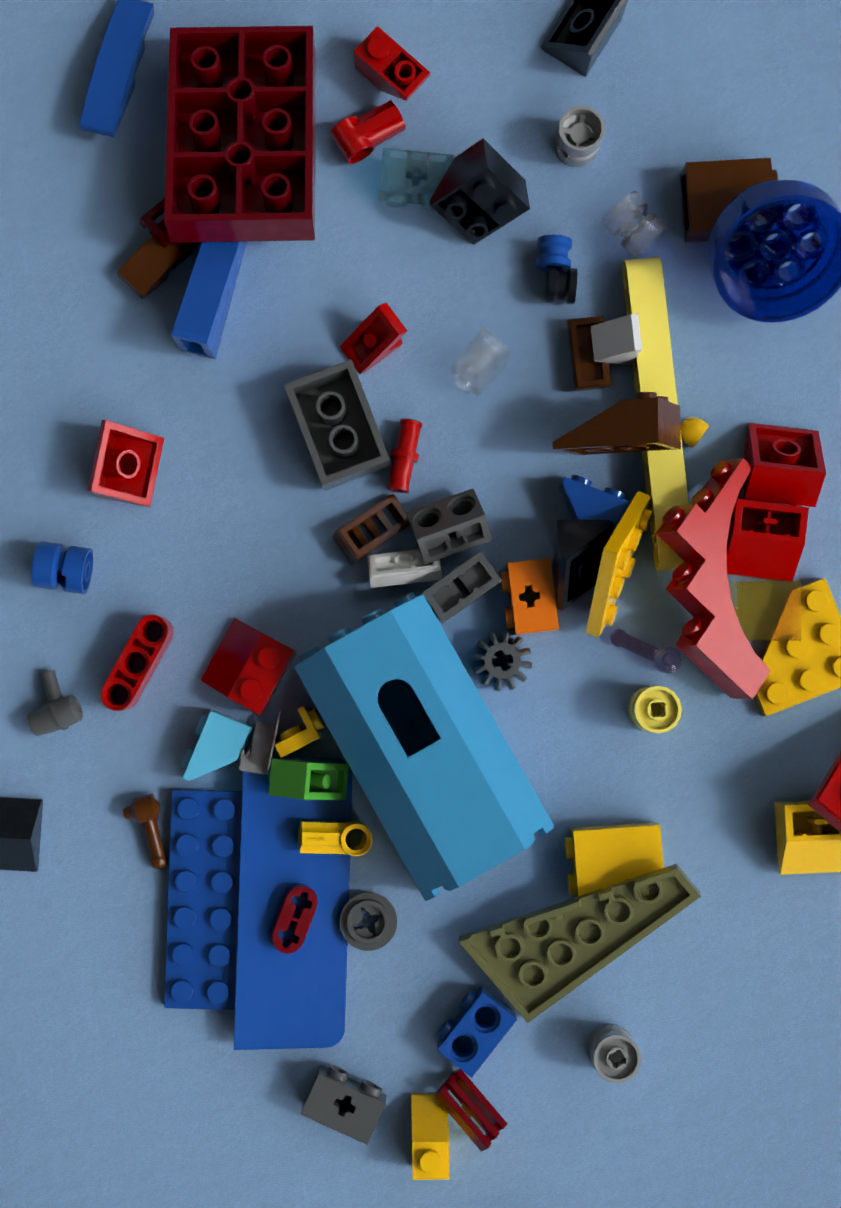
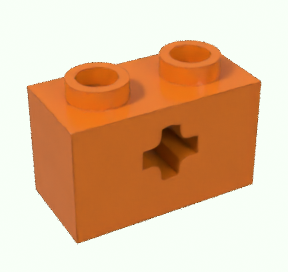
(539, 579)

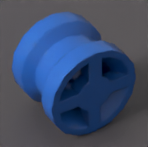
(553, 252)

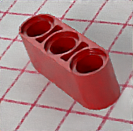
(122, 673)

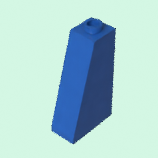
(208, 298)

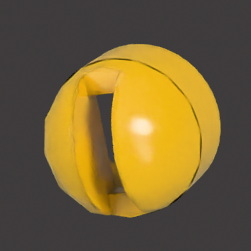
(692, 430)

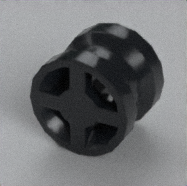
(561, 285)

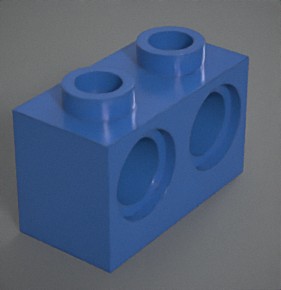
(483, 1034)

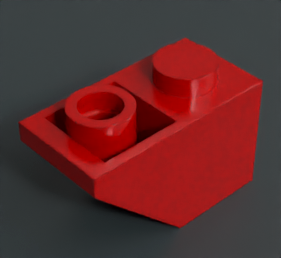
(389, 65)

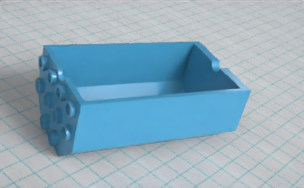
(453, 802)

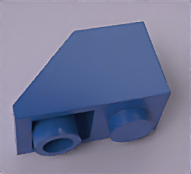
(591, 503)

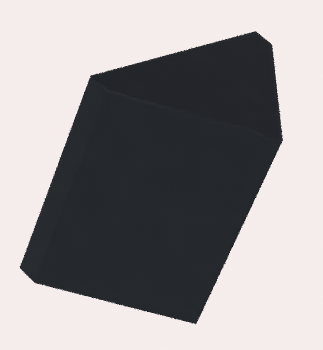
(583, 32)
(578, 557)
(20, 833)

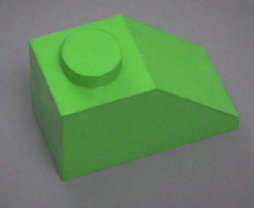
(308, 779)

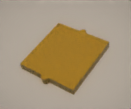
(770, 610)

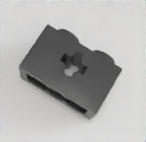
(355, 1119)

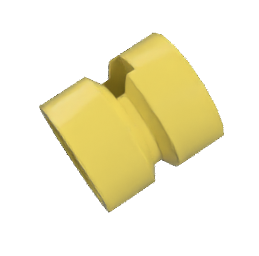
(654, 709)

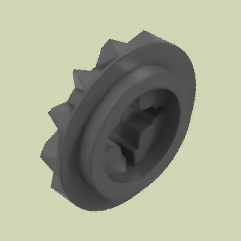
(361, 936)

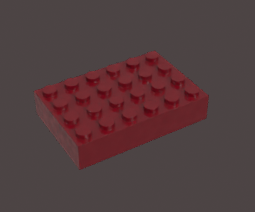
(241, 134)

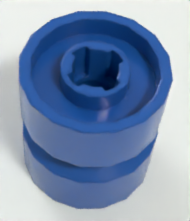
(62, 567)

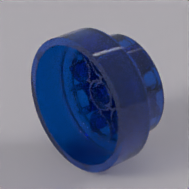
(765, 289)

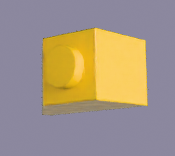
(429, 1138)

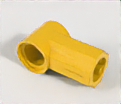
(330, 837)

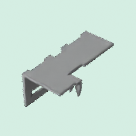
(260, 758)

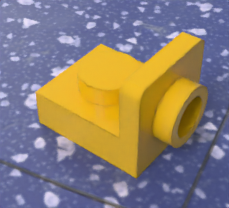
(295, 738)

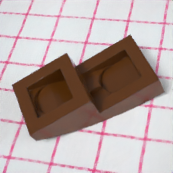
(152, 264)

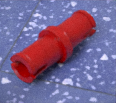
(404, 455)

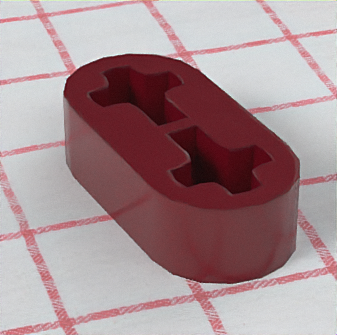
(301, 921)

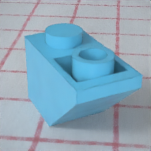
(218, 744)

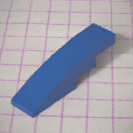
(116, 66)

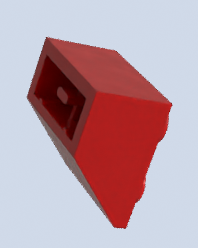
(766, 539)

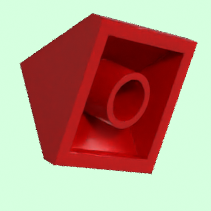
(125, 464)

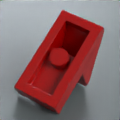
(374, 338)

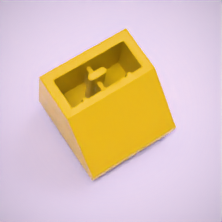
(805, 840)

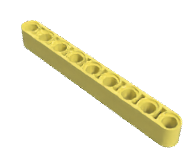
(655, 373)

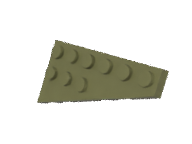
(563, 945)

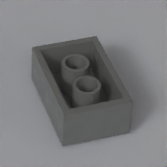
(337, 425)

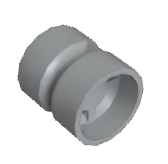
(582, 128)
(614, 1053)

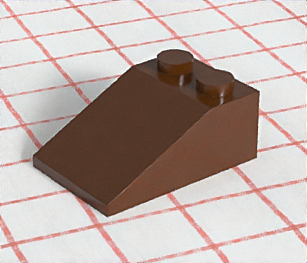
(628, 426)

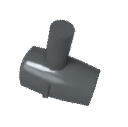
(58, 712)

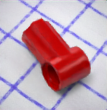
(361, 135)

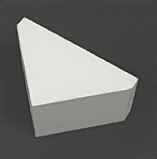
(617, 340)

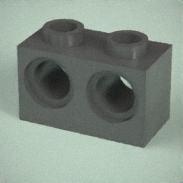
(449, 526)
(461, 587)

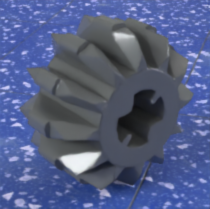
(497, 672)

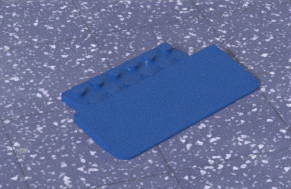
(226, 882)

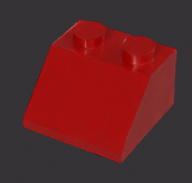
(784, 464)
(248, 666)

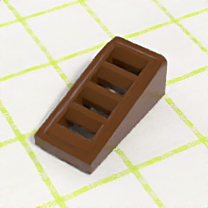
(346, 544)

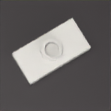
(401, 568)

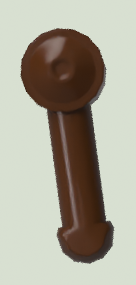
(146, 811)

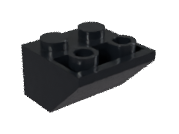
(480, 192)

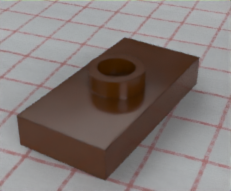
(586, 372)

